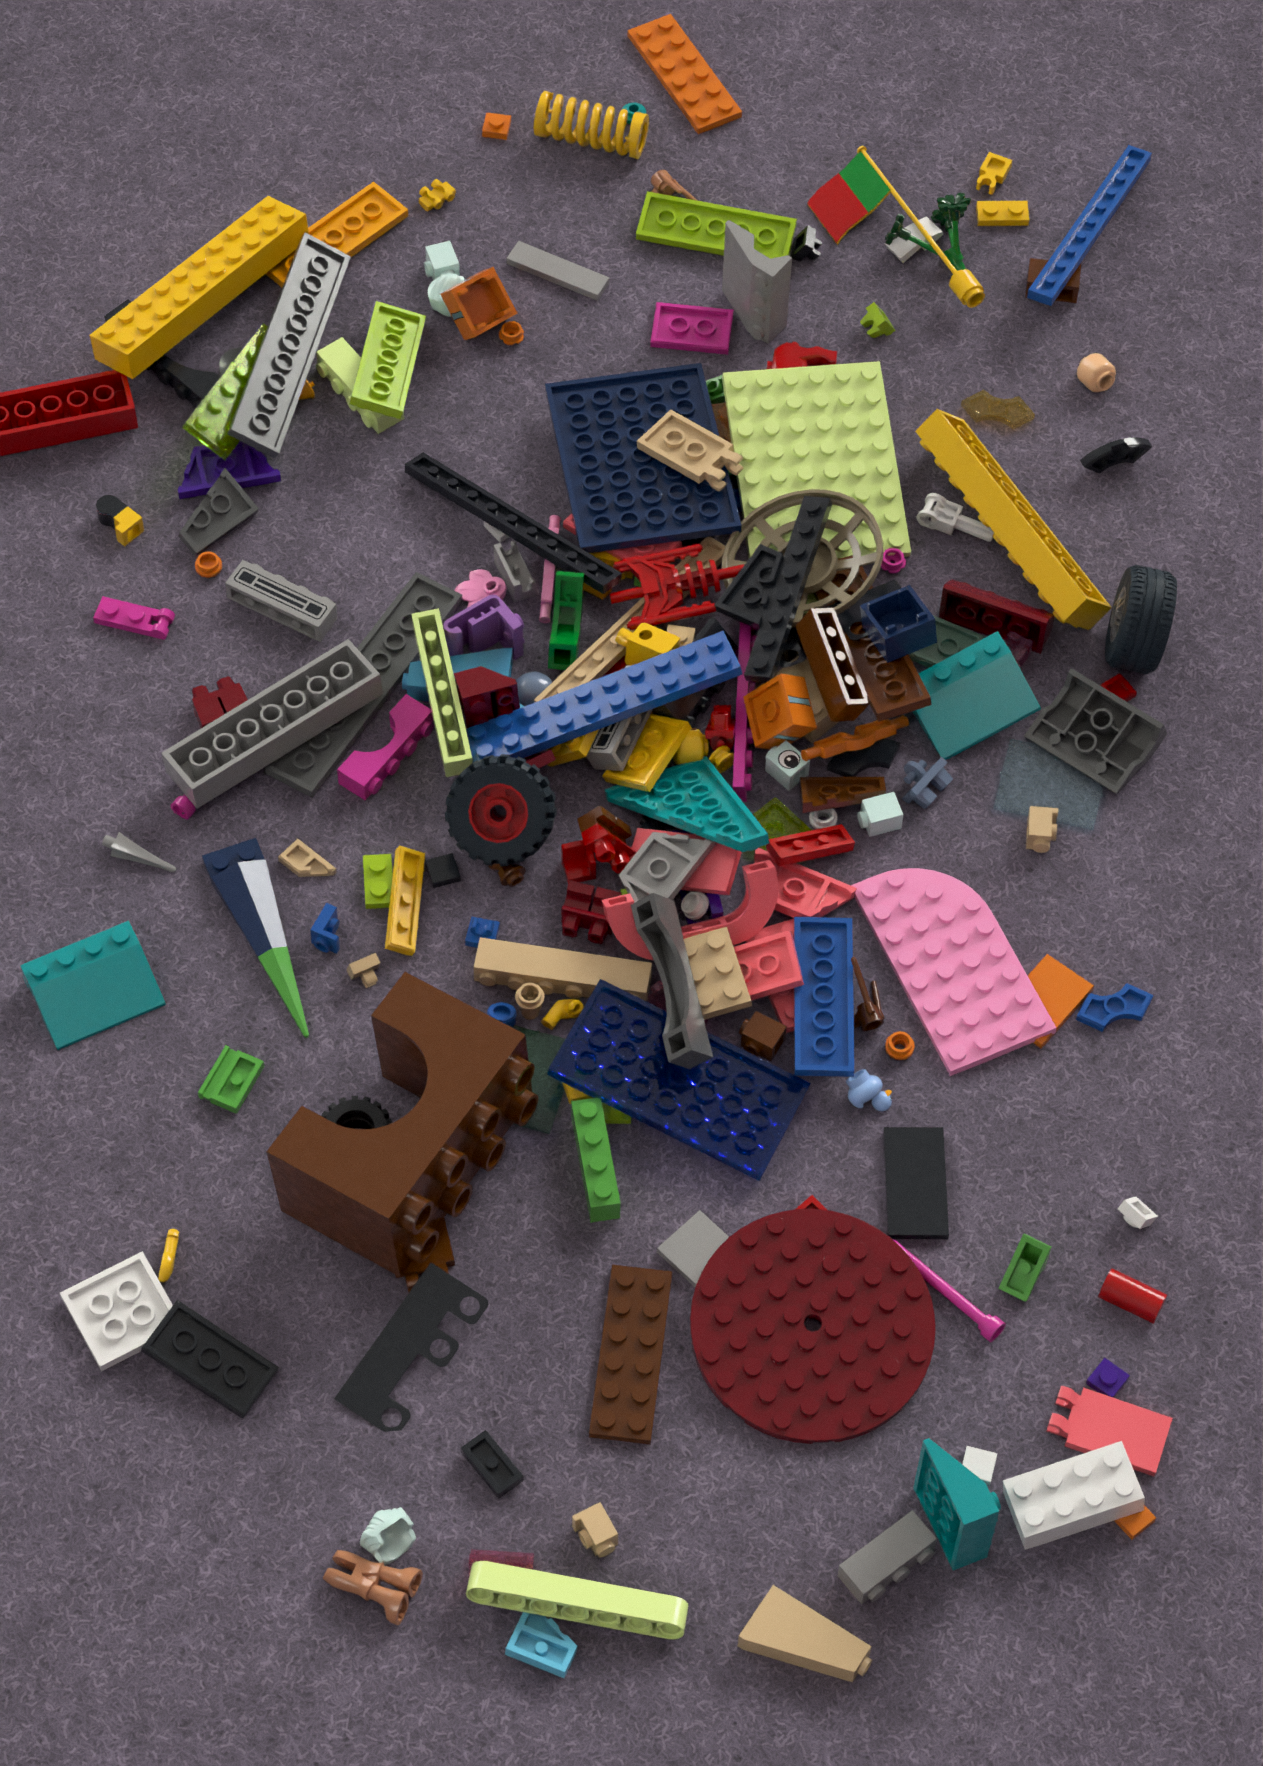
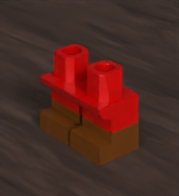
(606, 837)

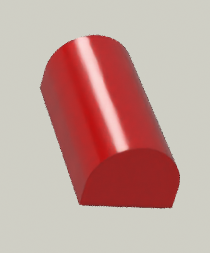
(1132, 1295)

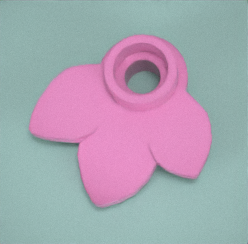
(480, 587)

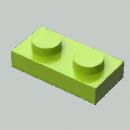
(377, 880)

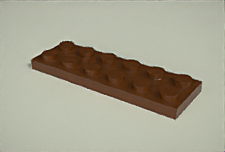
(630, 1354)

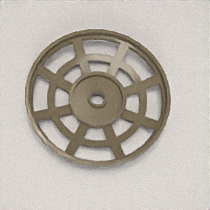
(825, 561)

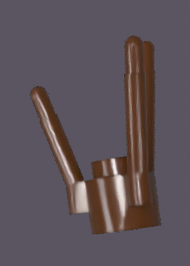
(868, 1015)

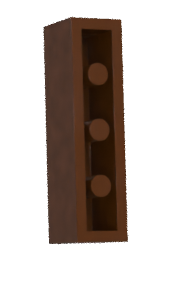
(832, 664)

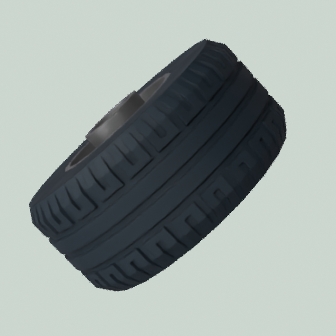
(1141, 619)

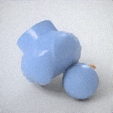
(867, 1087)

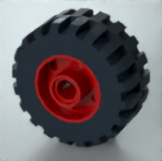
(496, 836)

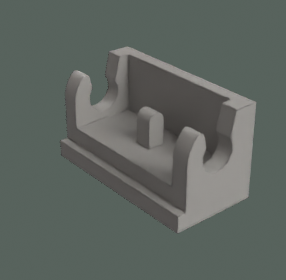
(514, 572)

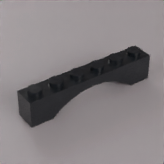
(187, 382)

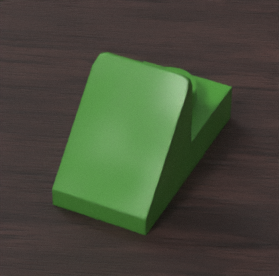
(1025, 1267)

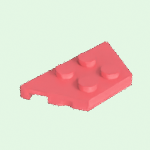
(806, 891)

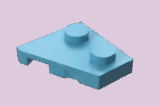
(541, 1644)

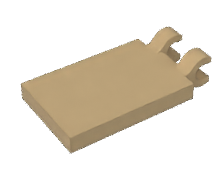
(690, 450)

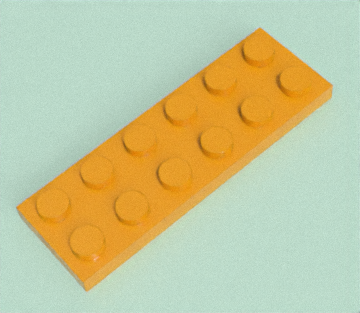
(351, 225)

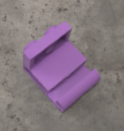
(484, 626)

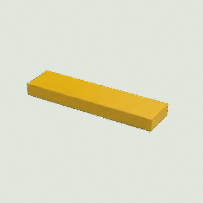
(405, 901)

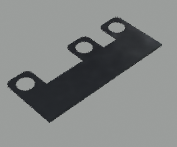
(404, 1336)

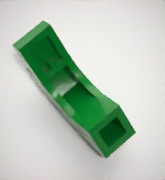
(566, 620)

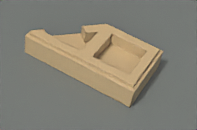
(305, 861)

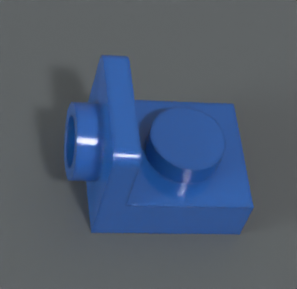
(324, 930)

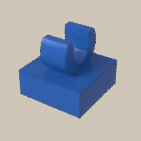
(481, 928)

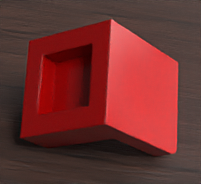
(578, 862)

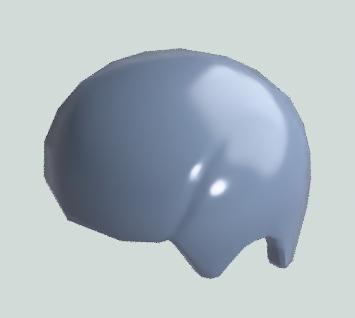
(531, 685)

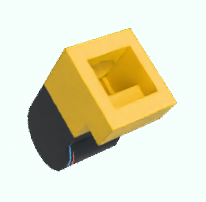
(120, 517)

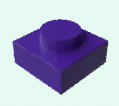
(1107, 1378)

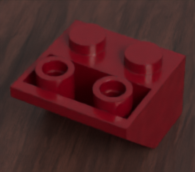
(485, 695)

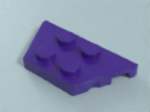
(243, 463)

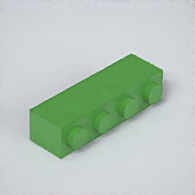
(595, 1159)

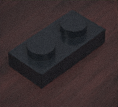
(492, 1464)

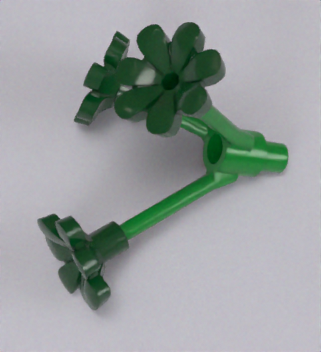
(949, 213)

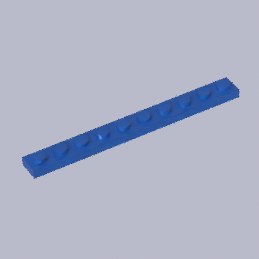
(1089, 225)

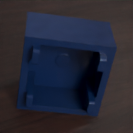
(898, 623)

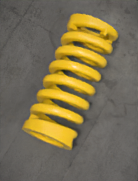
(638, 126)

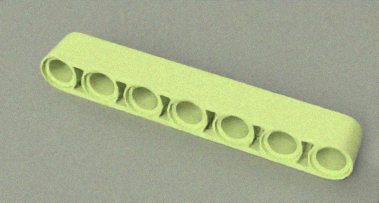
(577, 1600)

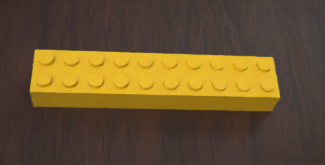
(199, 287)
(1012, 520)

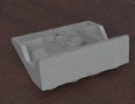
(755, 284)

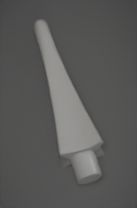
(127, 849)

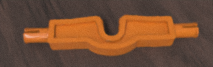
(863, 737)

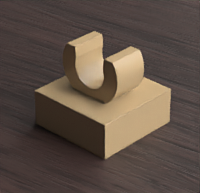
(364, 969)

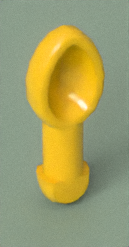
(168, 1255)

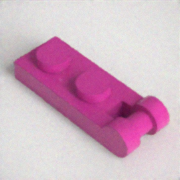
(133, 617)

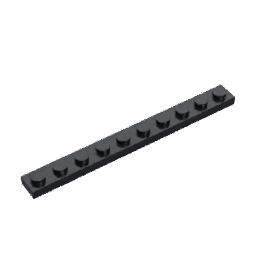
(512, 522)

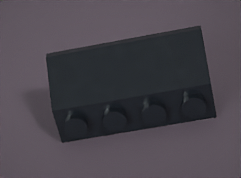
(690, 706)

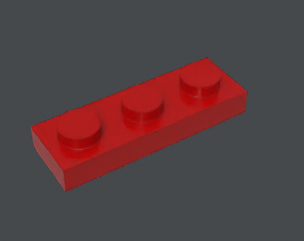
(810, 845)

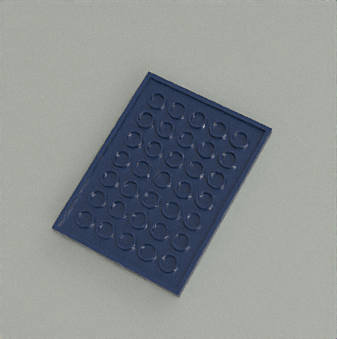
(614, 488)

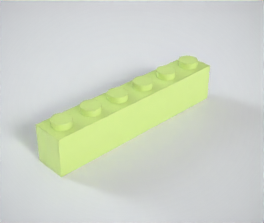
(442, 691)

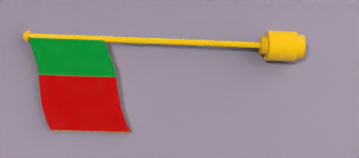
(856, 194)

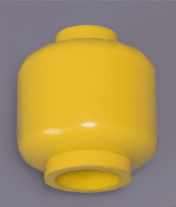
(692, 748)

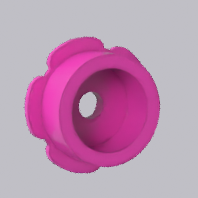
(898, 558)

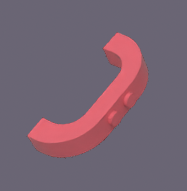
(742, 923)

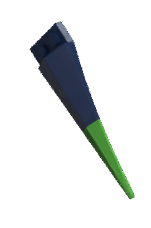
(247, 891)

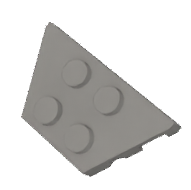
(664, 865)

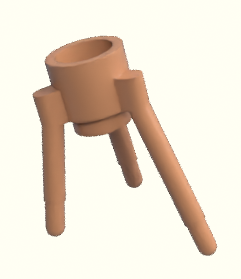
(666, 185)

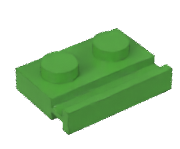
(231, 1079)

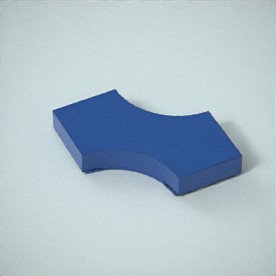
(1126, 1004)

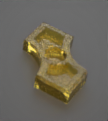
(1011, 411)

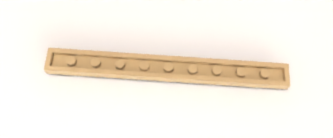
(605, 650)

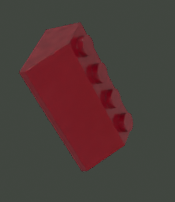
(990, 613)

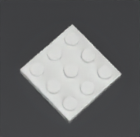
(118, 1309)

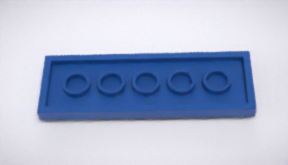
(826, 999)

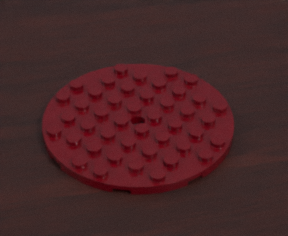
(802, 1381)

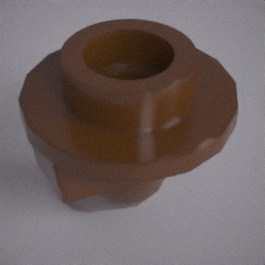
(510, 875)

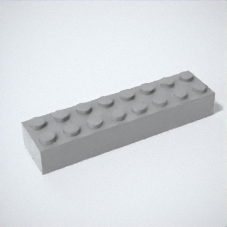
(272, 723)

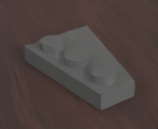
(218, 514)

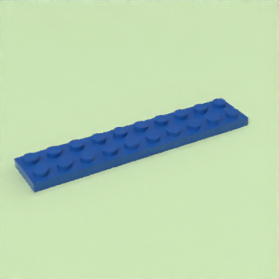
(606, 700)

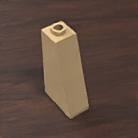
(802, 1637)

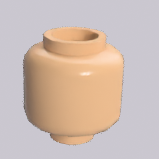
(1096, 372)

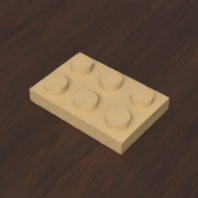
(717, 973)

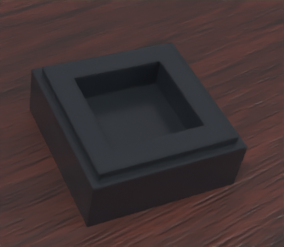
(443, 870)

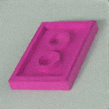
(692, 328)

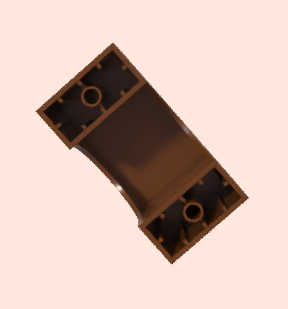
(397, 1182)

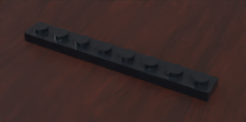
(788, 589)

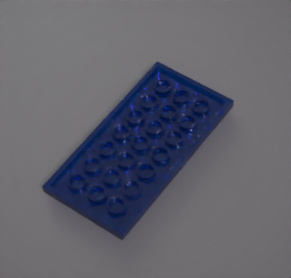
(724, 1107)

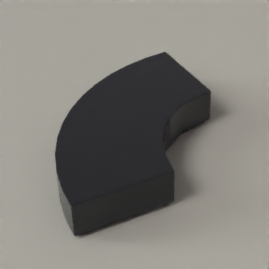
(1116, 452)
(852, 762)

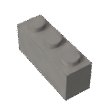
(887, 1558)

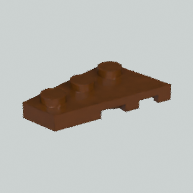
(836, 792)

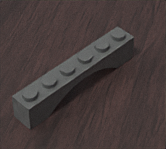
(685, 1028)

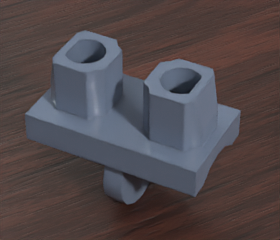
(935, 774)

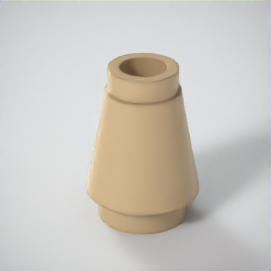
(529, 999)

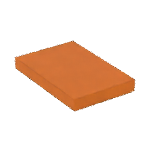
(1059, 991)

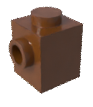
(762, 1036)

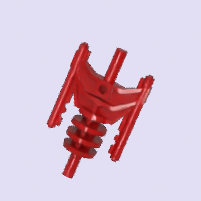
(664, 587)

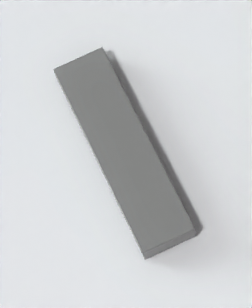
(558, 270)

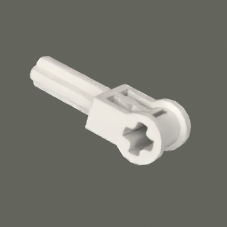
(948, 516)

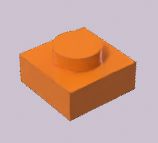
(496, 126)

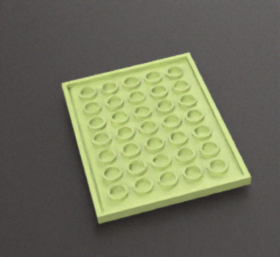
(822, 433)

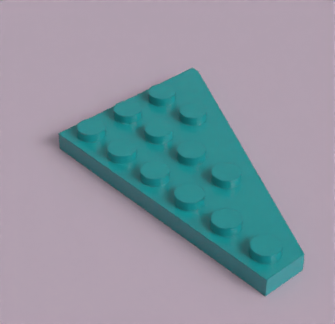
(696, 801)

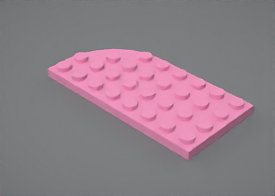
(953, 965)

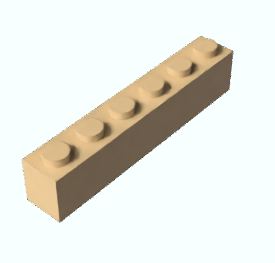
(557, 969)

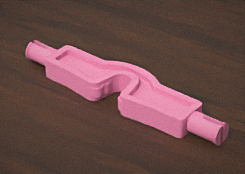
(548, 577)

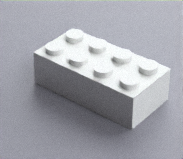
(1073, 1495)

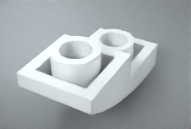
(905, 249)

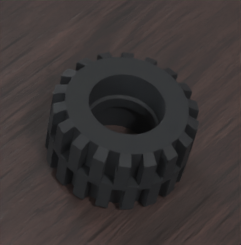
(357, 1113)

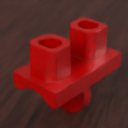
(721, 727)

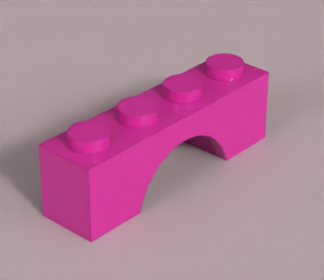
(365, 771)

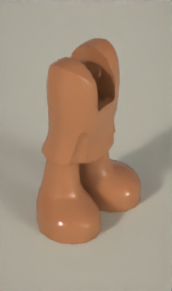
(367, 1580)

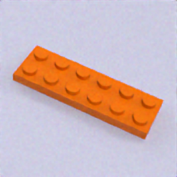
(684, 74)

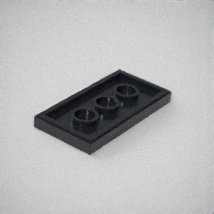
(915, 1183)
(210, 1359)

